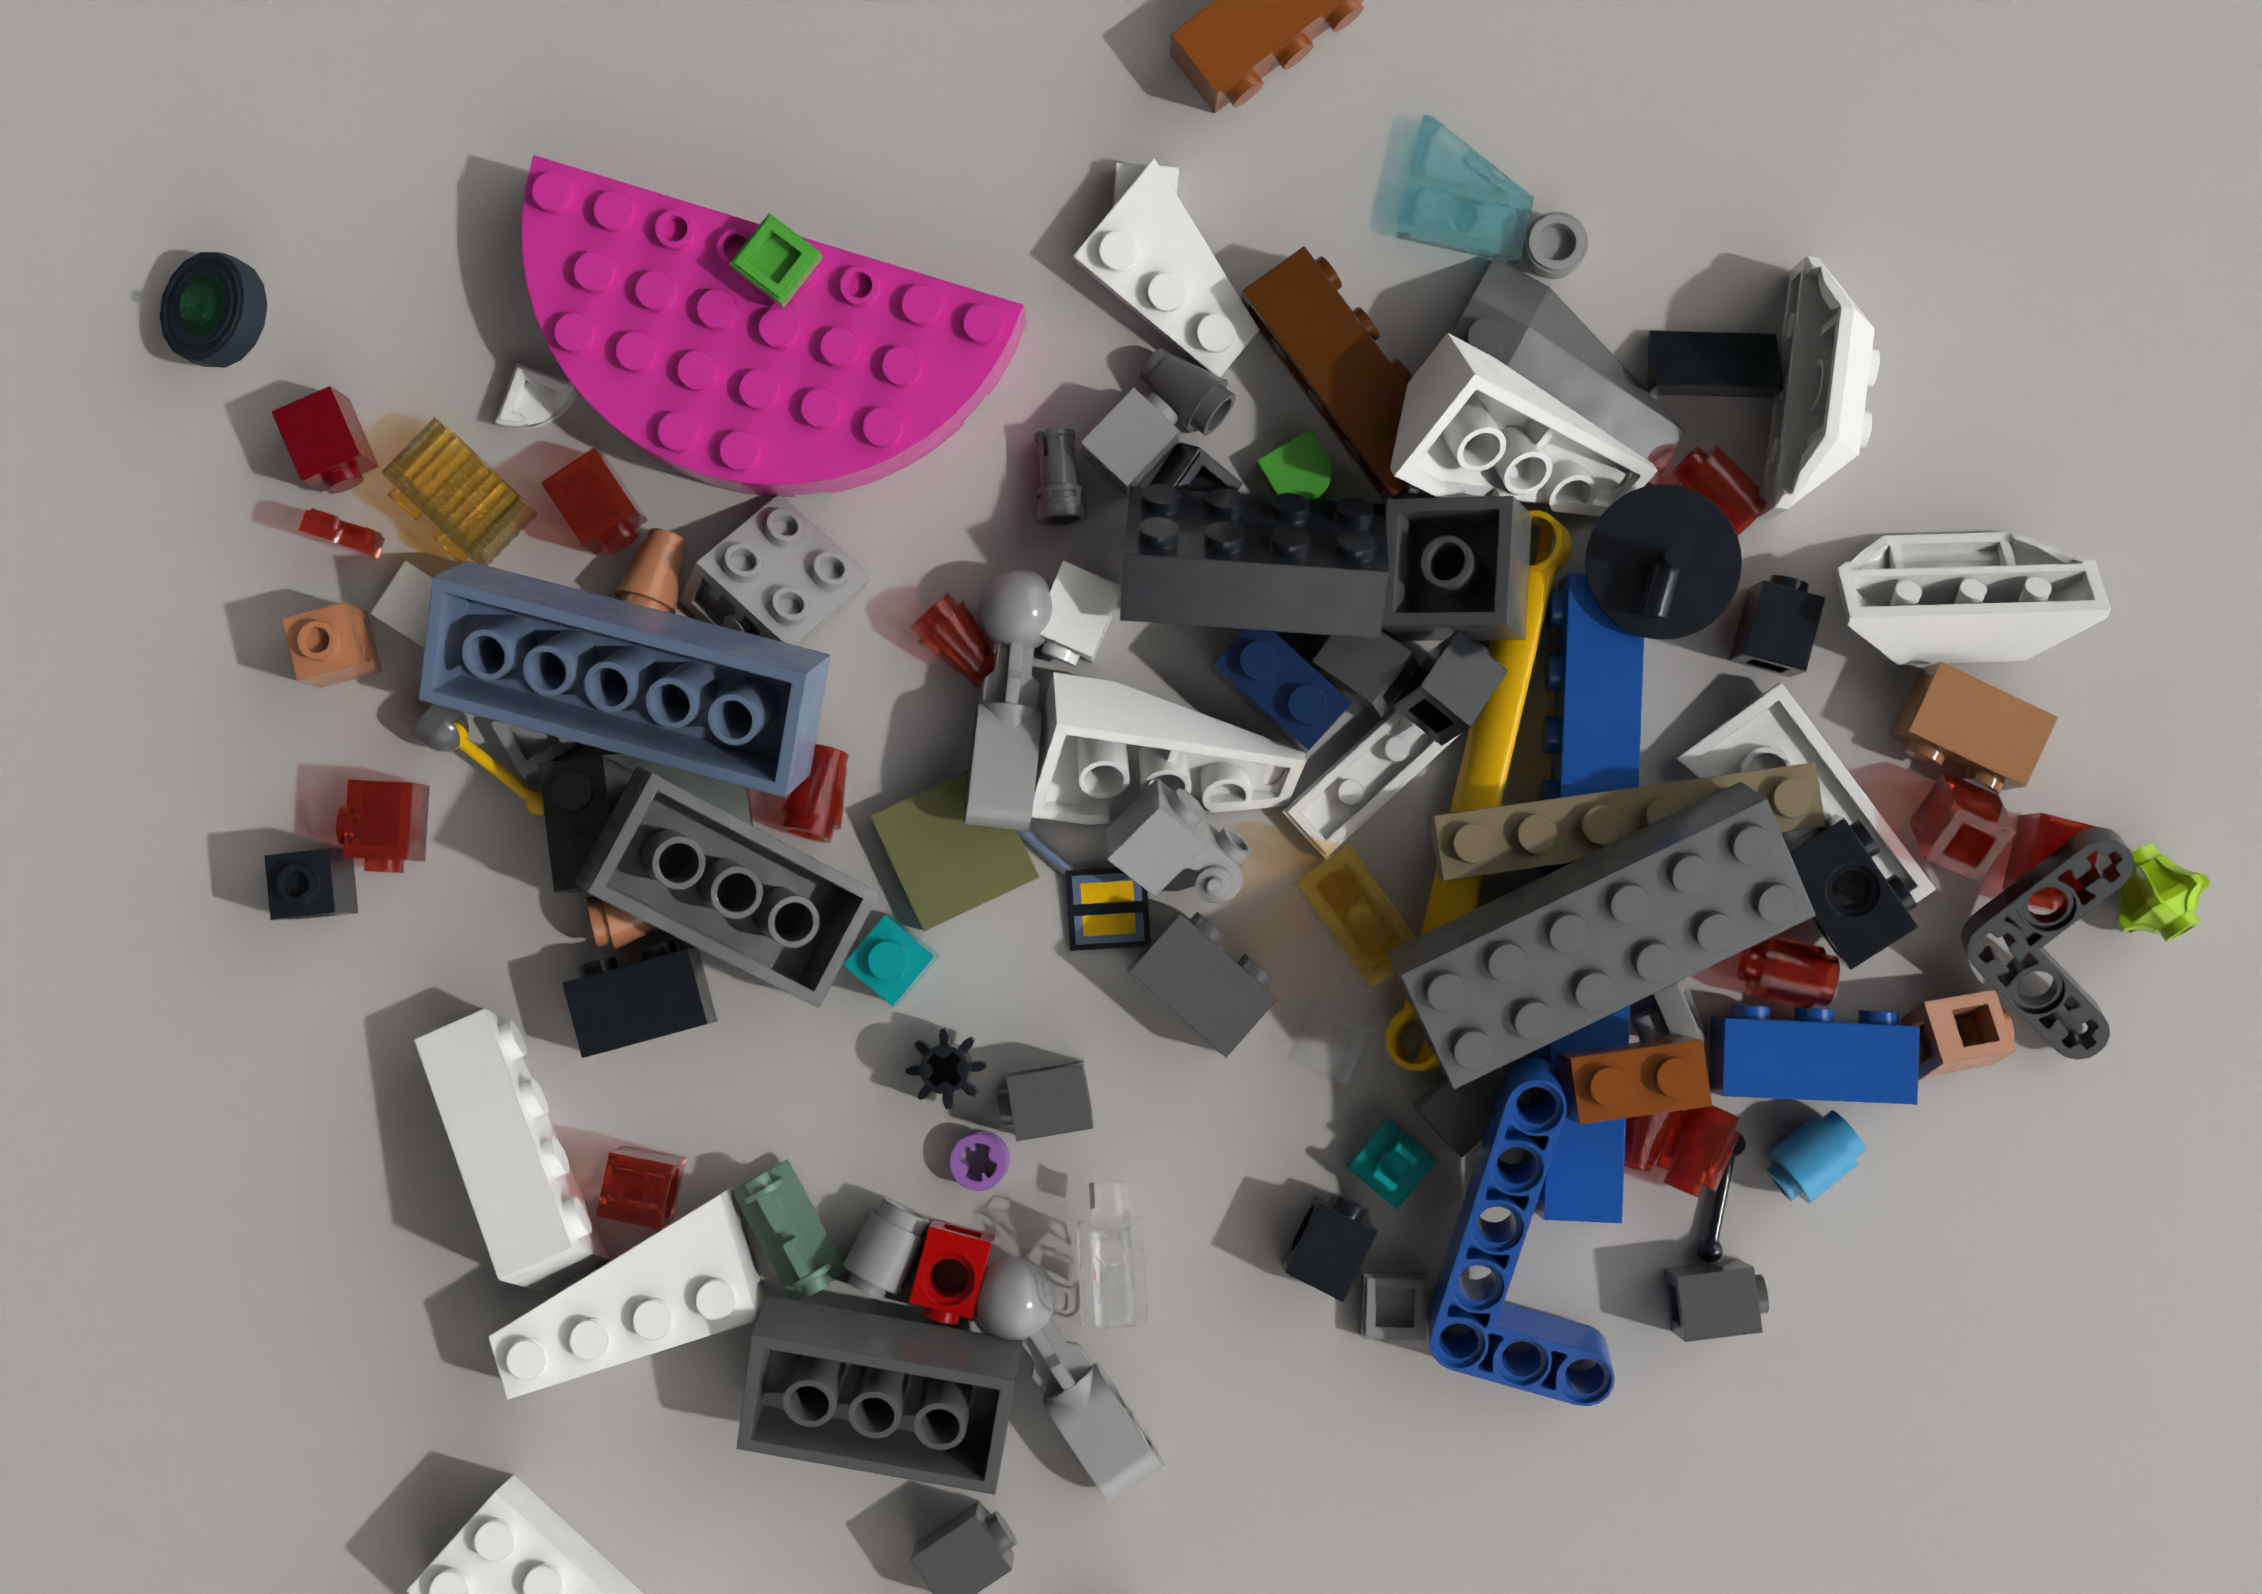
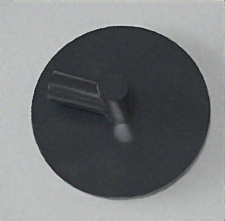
(1663, 562)

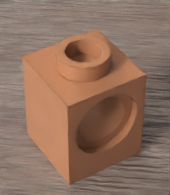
(331, 645)

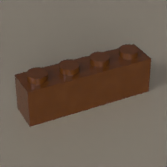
(1334, 361)

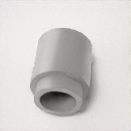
(886, 1249)

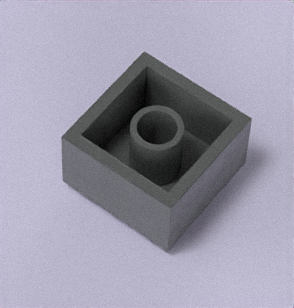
(1457, 568)

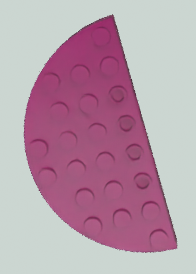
(721, 378)

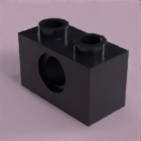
(1881, 912)

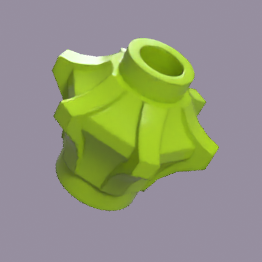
(2159, 896)

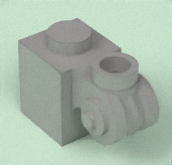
(1168, 834)

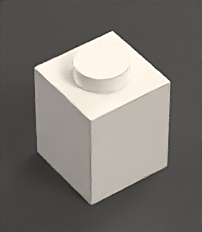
(1080, 614)

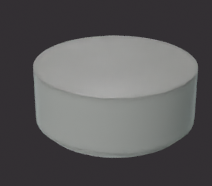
(1555, 245)

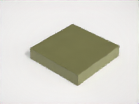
(945, 862)

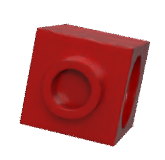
(958, 1243)

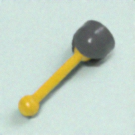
(448, 730)

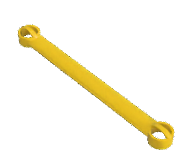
(1489, 756)

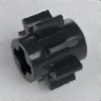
(929, 1067)

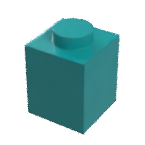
(891, 960)

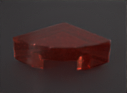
(341, 533)

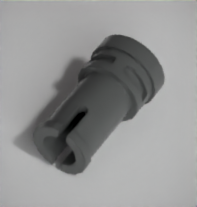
(1058, 491)

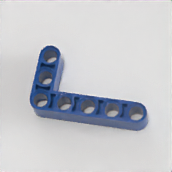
(1498, 1246)

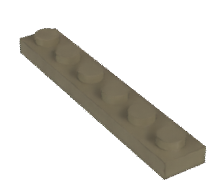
(1579, 825)

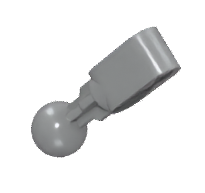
(1007, 720)
(1079, 1395)

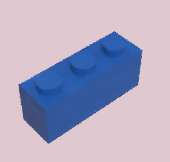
(1814, 1056)

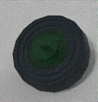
(213, 309)

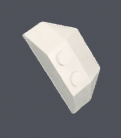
(1826, 374)
(1968, 597)

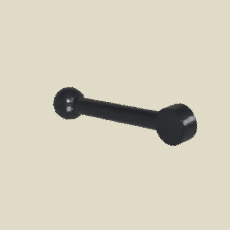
(1710, 1248)

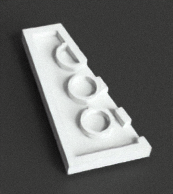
(1779, 734)

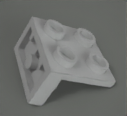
(773, 577)

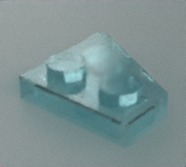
(1461, 199)

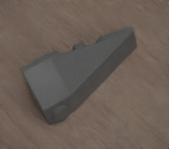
(1552, 348)

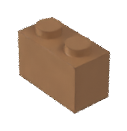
(1972, 728)

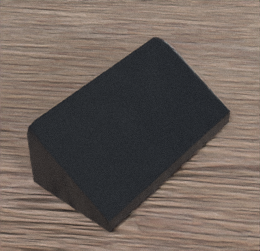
(1713, 364)

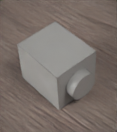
(1132, 439)

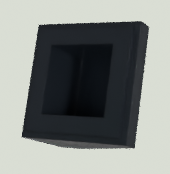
(1194, 470)

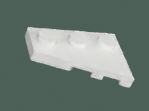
(1167, 274)

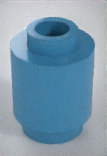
(1814, 1157)

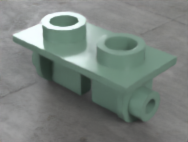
(790, 1231)

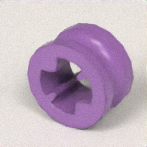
(998, 1153)

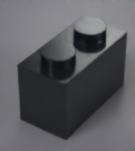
(639, 1000)

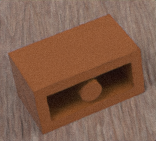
(1634, 1079)

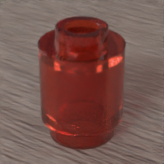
(1722, 482)
(1789, 972)
(1698, 1149)

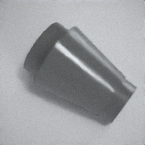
(1191, 391)

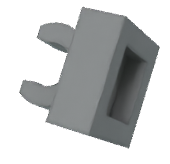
(1673, 1015)

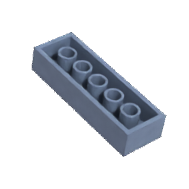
(623, 677)

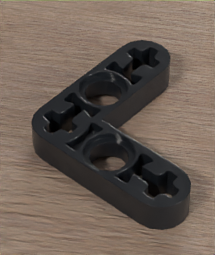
(2029, 932)

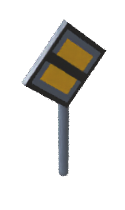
(1103, 903)

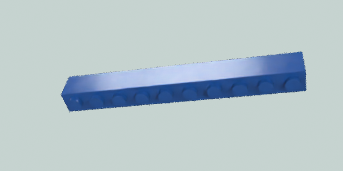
(1592, 751)

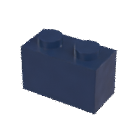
(1280, 687)

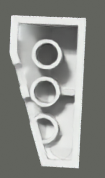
(1493, 433)
(1113, 741)

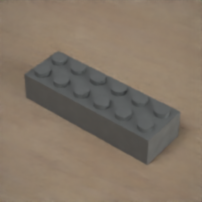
(1601, 933)

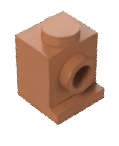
(1975, 1019)

